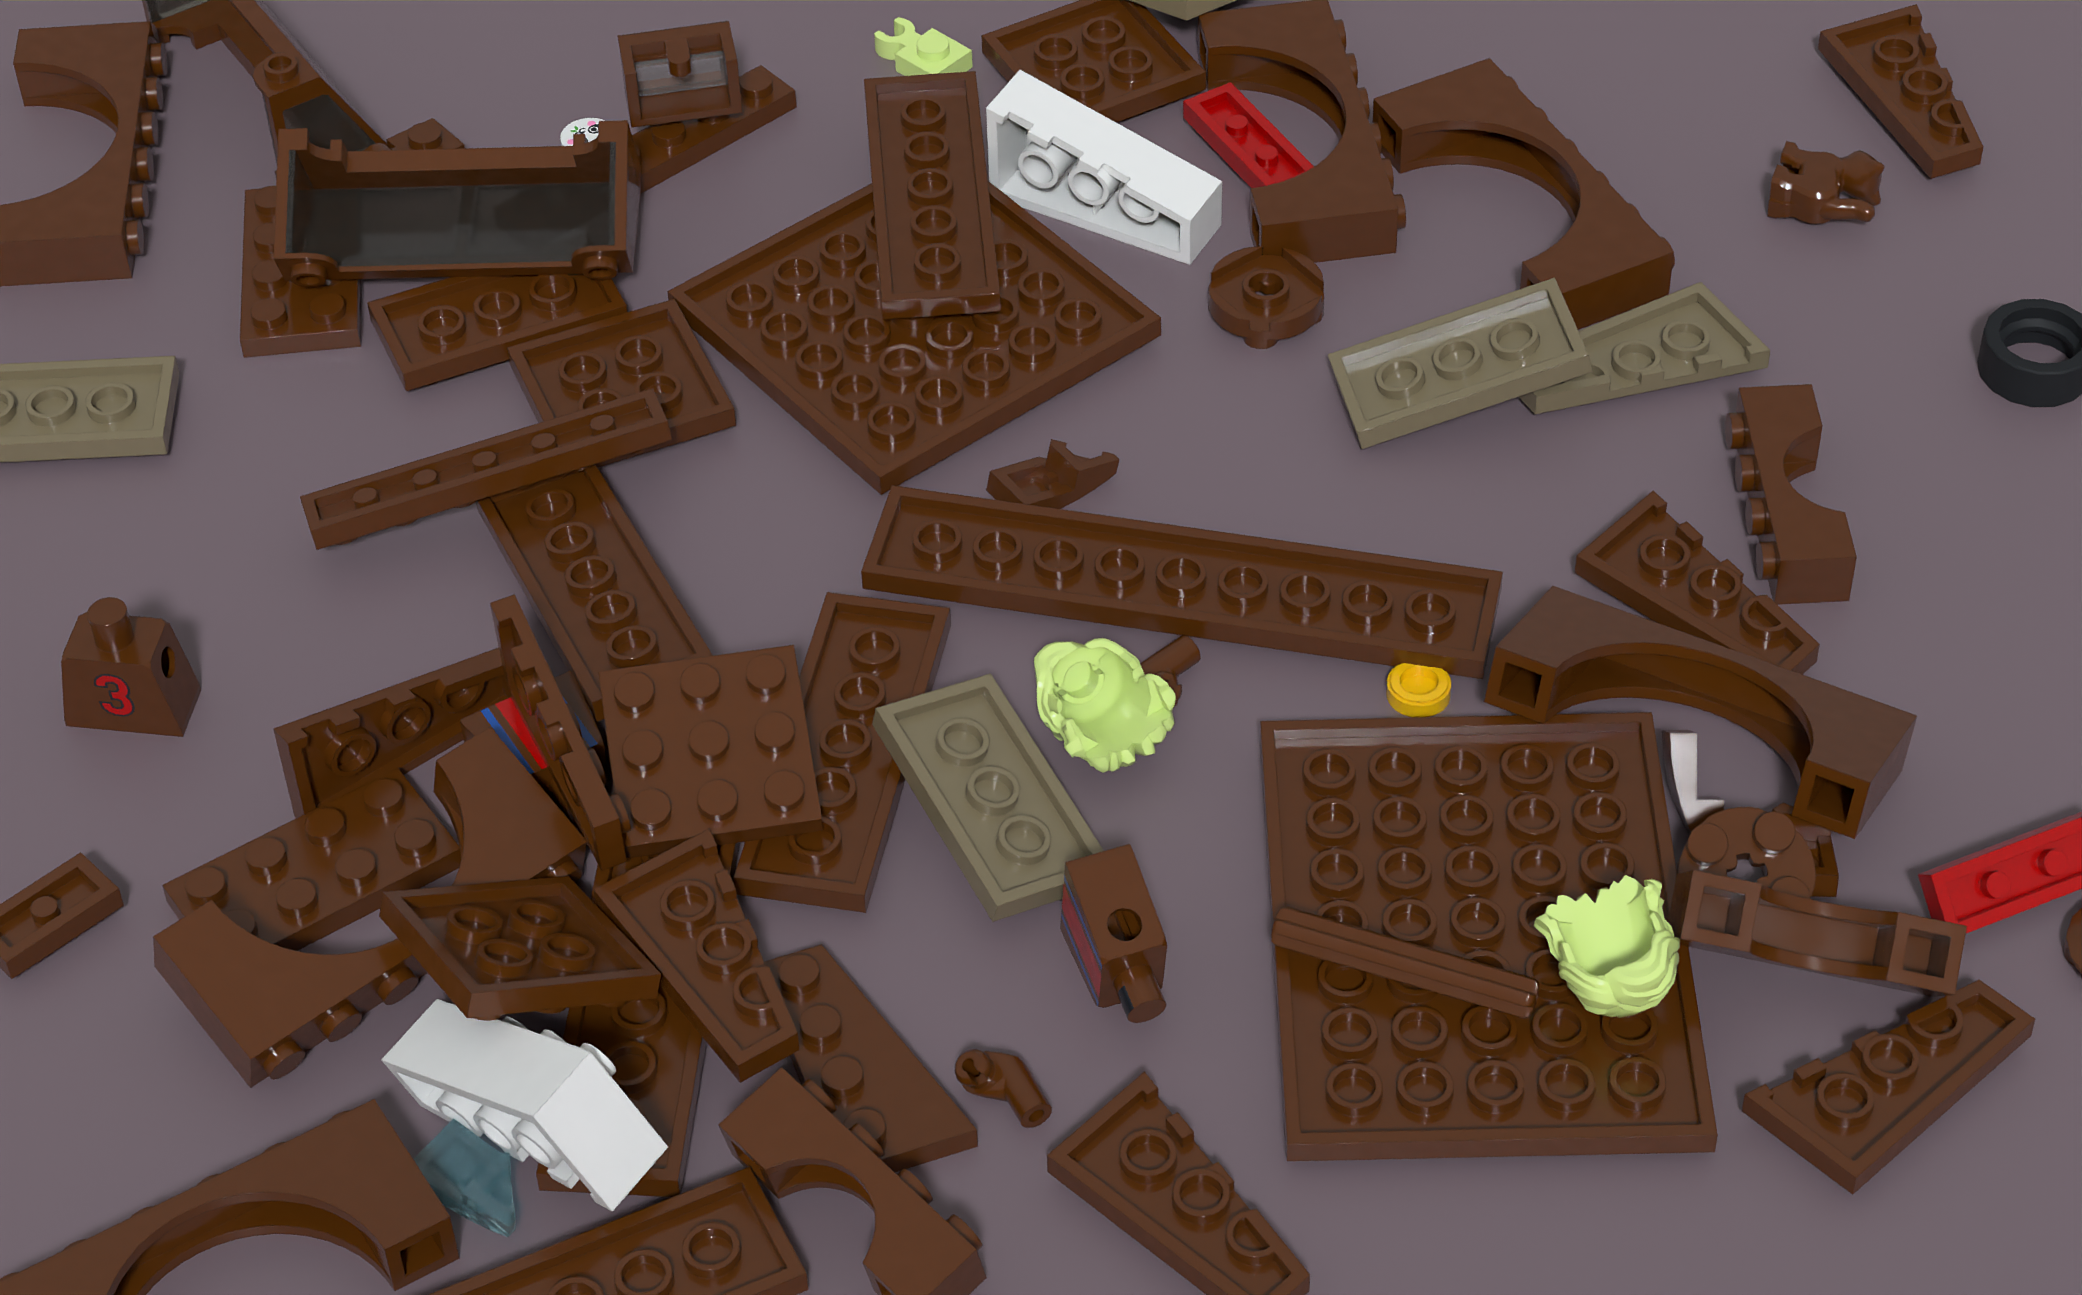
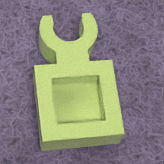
(922, 53)

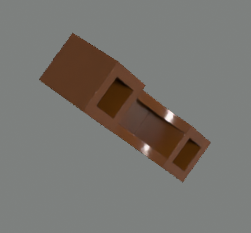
(1801, 545)
(1815, 935)
(800, 1145)

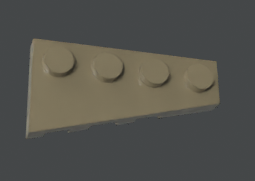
(1658, 347)

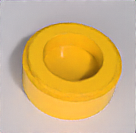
(1418, 690)

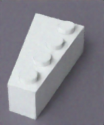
(1096, 173)
(529, 1097)

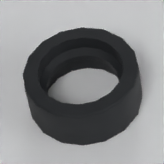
(2026, 380)

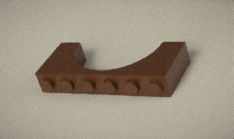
(1299, 54)
(1483, 119)
(93, 222)
(1582, 651)
(278, 1002)
(333, 1183)

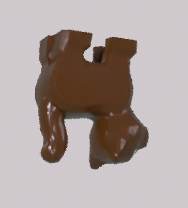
(1812, 183)

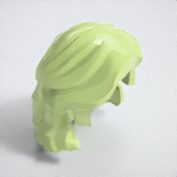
(1102, 702)
(1614, 951)

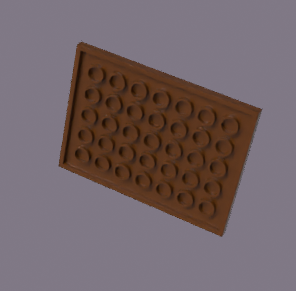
(1458, 846)

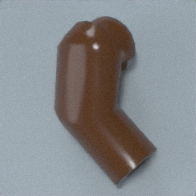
(1172, 662)
(1003, 1079)

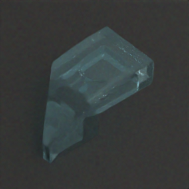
(470, 1177)

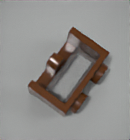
(680, 74)

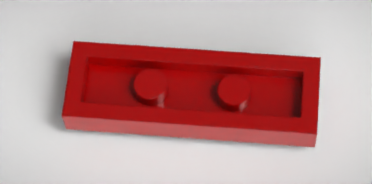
(1244, 137)
(2007, 876)

